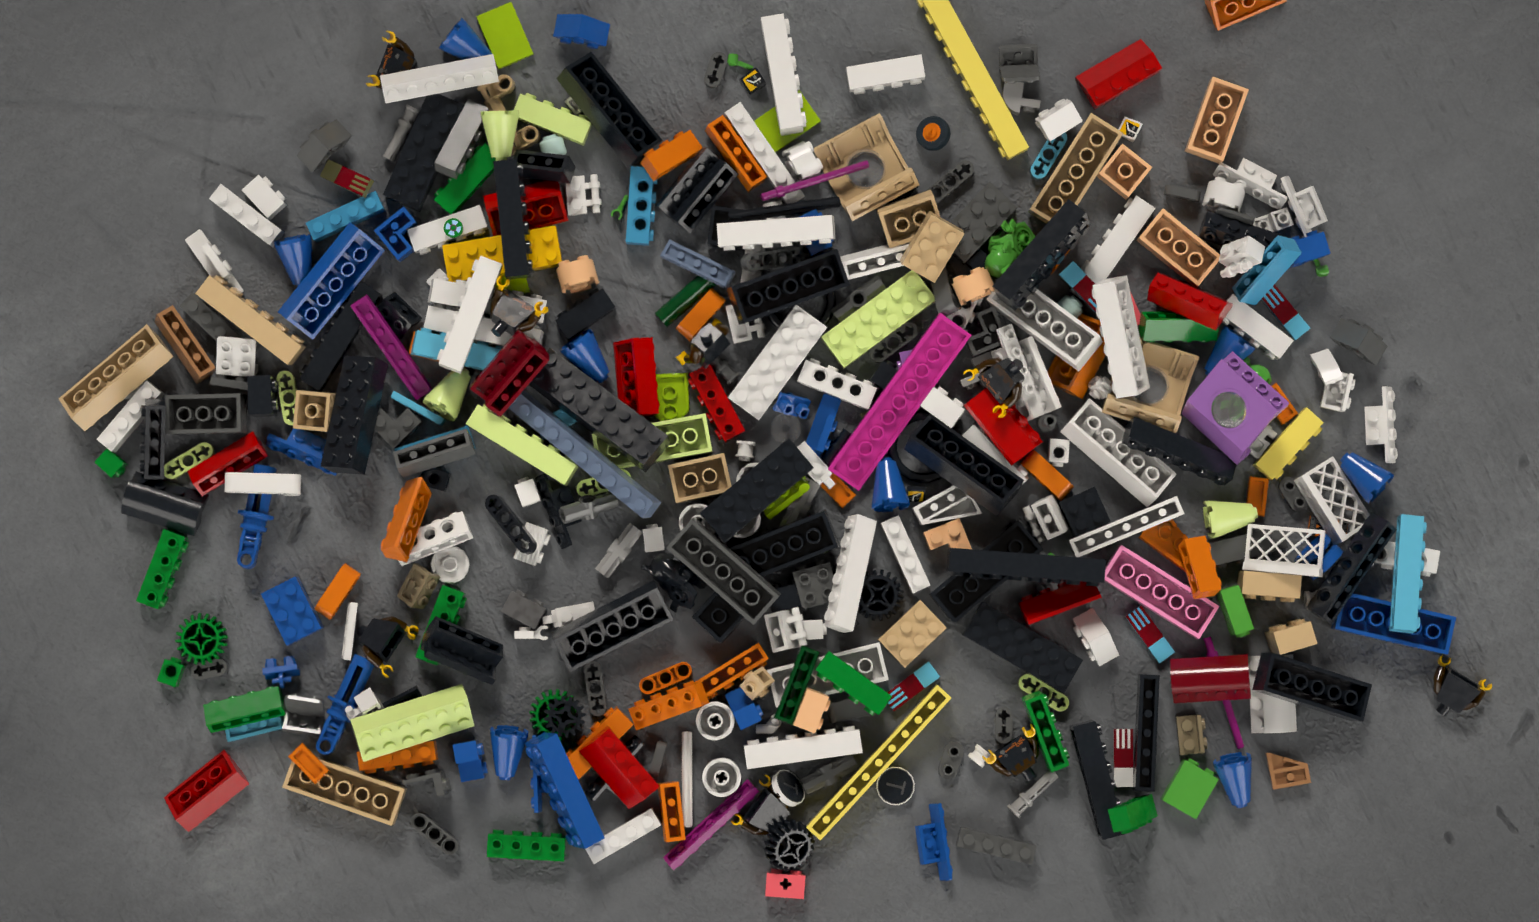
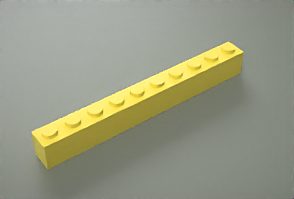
(975, 77)
(878, 762)

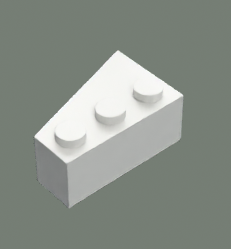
(946, 506)

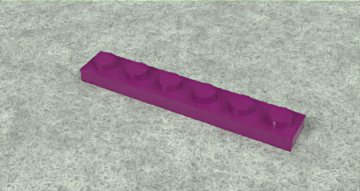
(391, 347)
(711, 824)

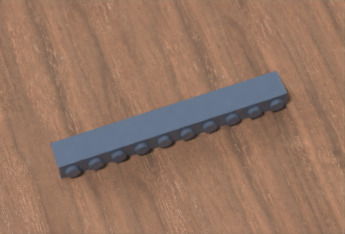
(585, 455)

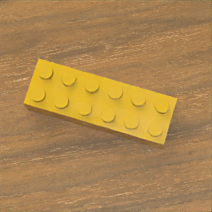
(461, 256)

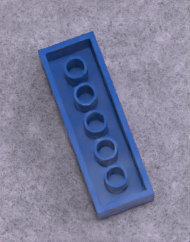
(331, 280)
(1371, 619)
(564, 790)

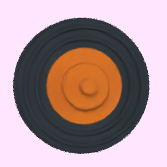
(933, 133)

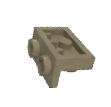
(418, 587)
(1190, 734)

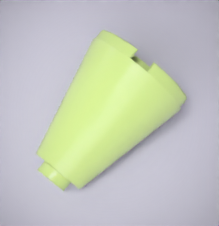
(500, 132)
(448, 395)
(1227, 516)

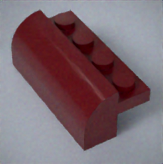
(510, 372)
(1210, 678)

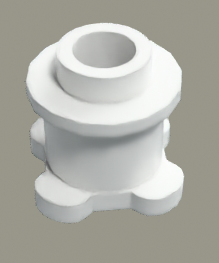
(745, 450)

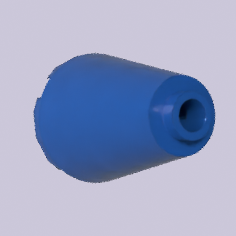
(464, 42)
(296, 256)
(1226, 343)
(587, 356)
(1365, 476)
(889, 488)
(507, 749)
(1235, 777)

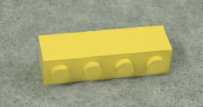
(1288, 443)

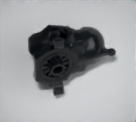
(675, 579)

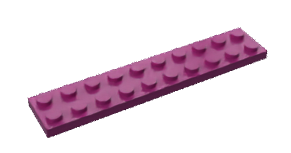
(899, 401)

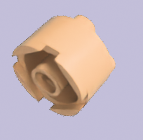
(577, 274)
(973, 286)

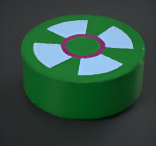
(453, 228)

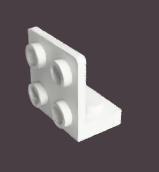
(236, 356)

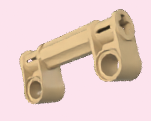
(495, 103)

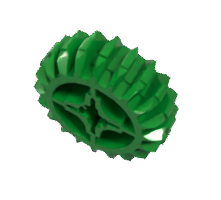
(201, 630)
(540, 723)

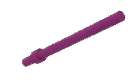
(780, 191)
(1227, 703)

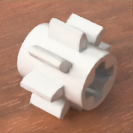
(1099, 387)

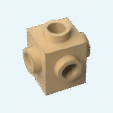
(757, 683)

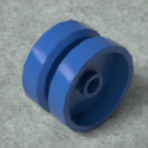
(1329, 557)

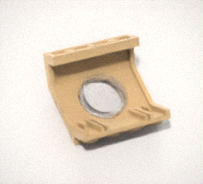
(871, 187)
(1169, 379)

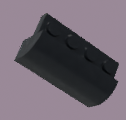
(696, 189)
(164, 503)
(462, 650)

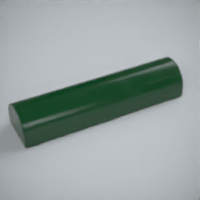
(683, 300)
(796, 684)

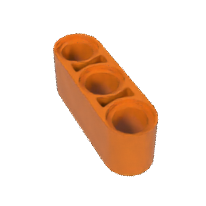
(700, 314)
(1047, 475)
(337, 591)
(658, 684)

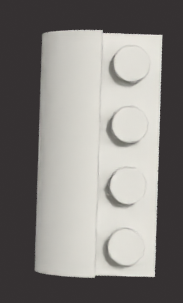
(1046, 396)
(1268, 712)

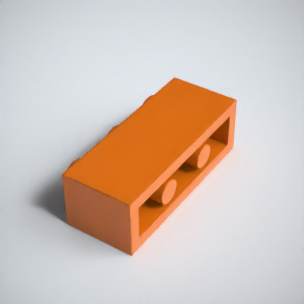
(671, 154)
(1200, 567)
(671, 811)

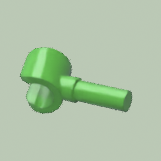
(733, 61)
(620, 208)
(1321, 270)

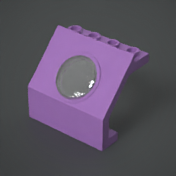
(1233, 406)

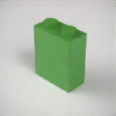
(1235, 611)
(1190, 788)

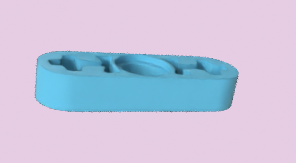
(1045, 169)

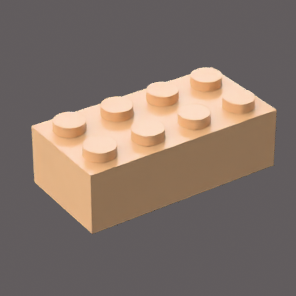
(1216, 120)
(1179, 248)

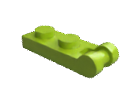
(787, 498)

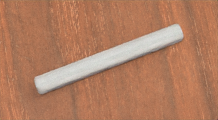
(687, 778)

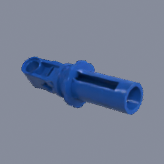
(254, 522)
(337, 715)

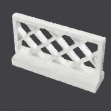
(1319, 505)
(1284, 567)

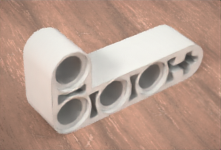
(263, 483)

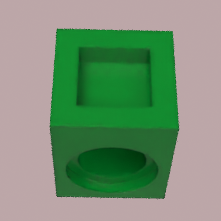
(111, 464)
(165, 678)

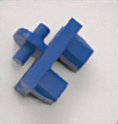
(792, 405)
(281, 674)

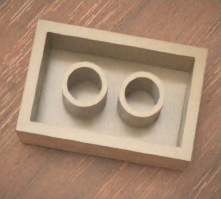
(904, 217)
(932, 246)
(699, 478)
(1269, 586)
(912, 633)
(1289, 638)

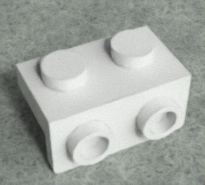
(1336, 395)

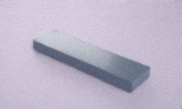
(697, 264)

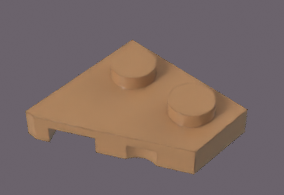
(1286, 771)

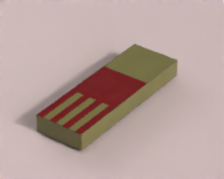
(347, 178)

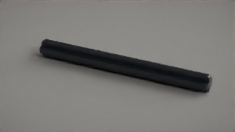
(784, 209)

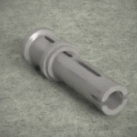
(405, 124)
(1026, 799)

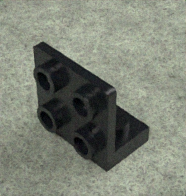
(398, 314)

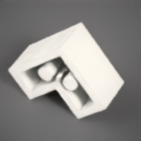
(1095, 637)

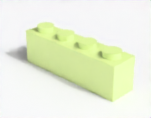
(552, 119)

